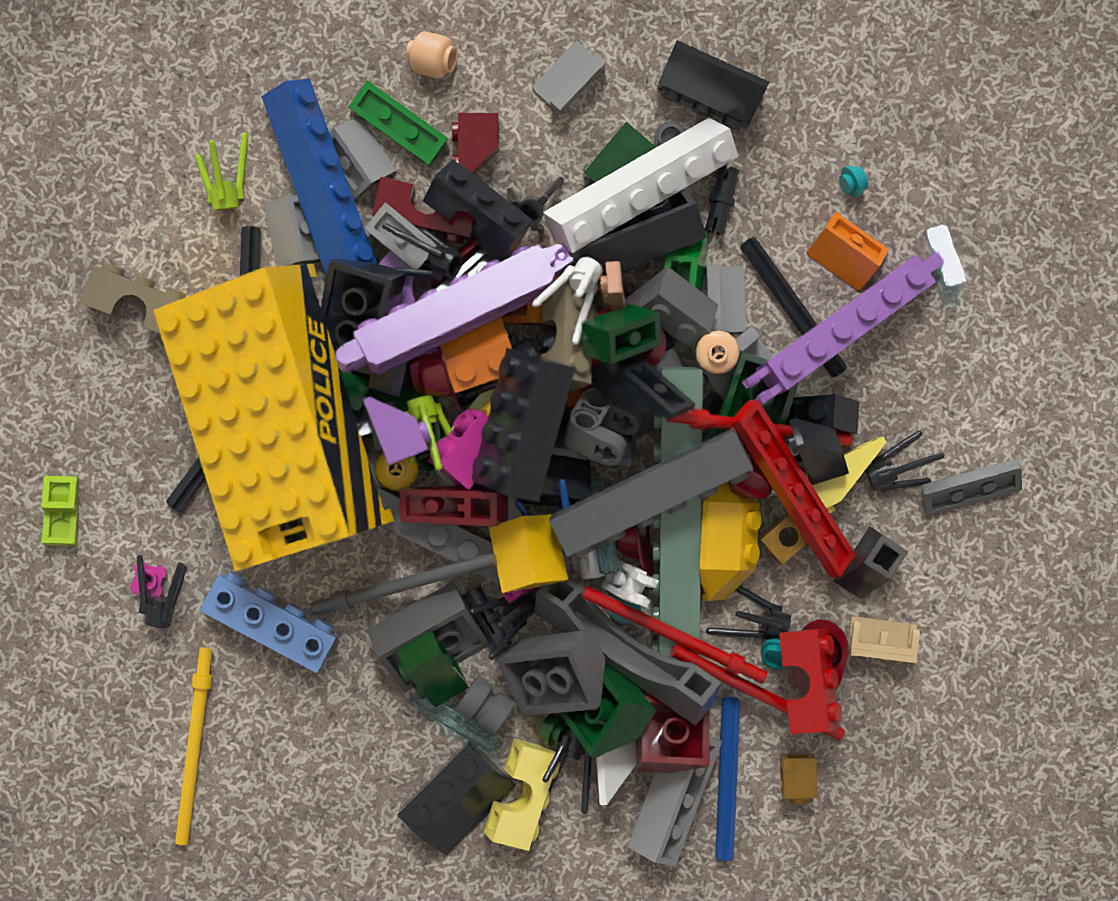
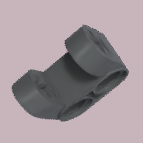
(587, 432)

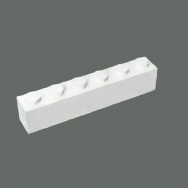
(641, 184)

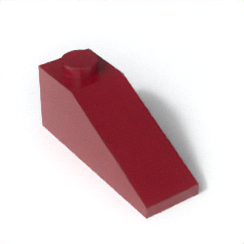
(453, 505)

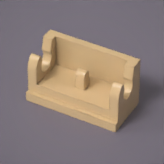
(883, 639)

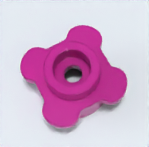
(154, 587)

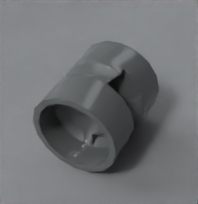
(485, 706)

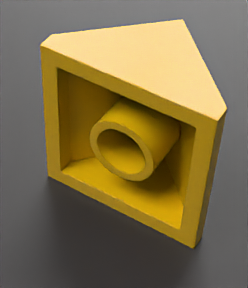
(527, 553)

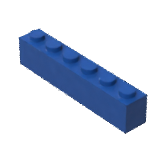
(317, 173)

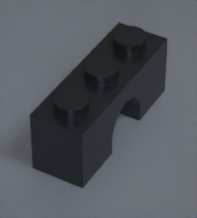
(499, 221)

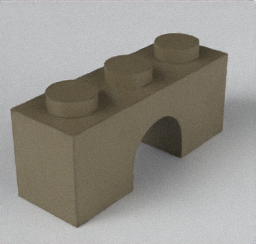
(109, 290)
(563, 312)

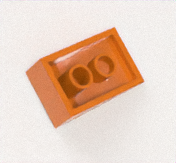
(476, 355)

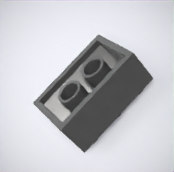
(444, 614)
(555, 672)

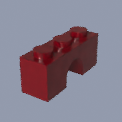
(400, 197)

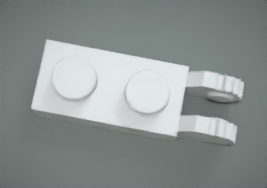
(629, 583)

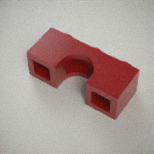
(818, 708)

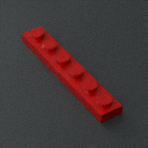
(793, 488)

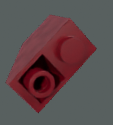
(476, 139)

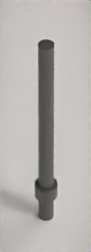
(346, 600)

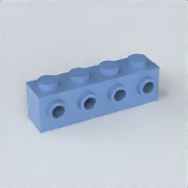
(269, 622)

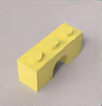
(517, 822)

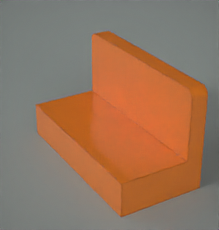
(847, 251)

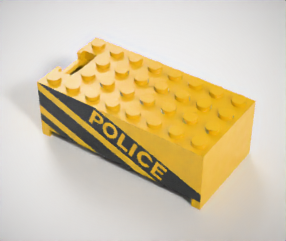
(270, 414)

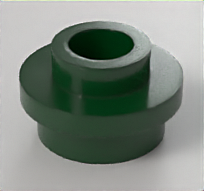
(552, 729)

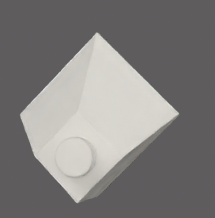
(614, 769)

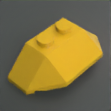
(727, 542)

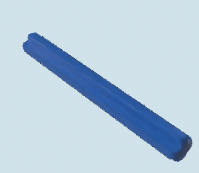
(727, 778)

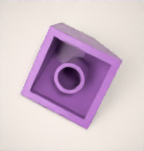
(397, 431)

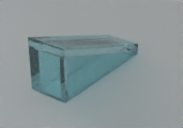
(950, 272)

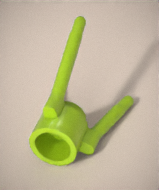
(222, 193)
(425, 410)

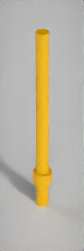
(201, 683)

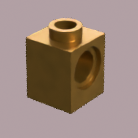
(772, 544)
(798, 777)

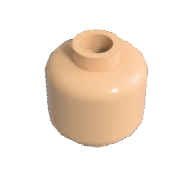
(432, 55)
(713, 340)

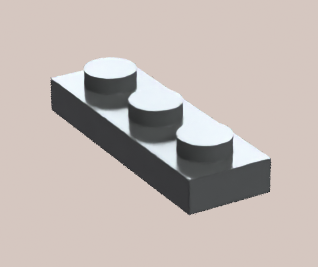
(971, 487)

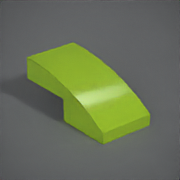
(60, 509)

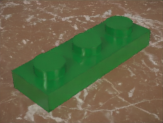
(398, 123)

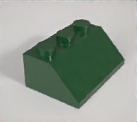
(737, 395)
(616, 721)

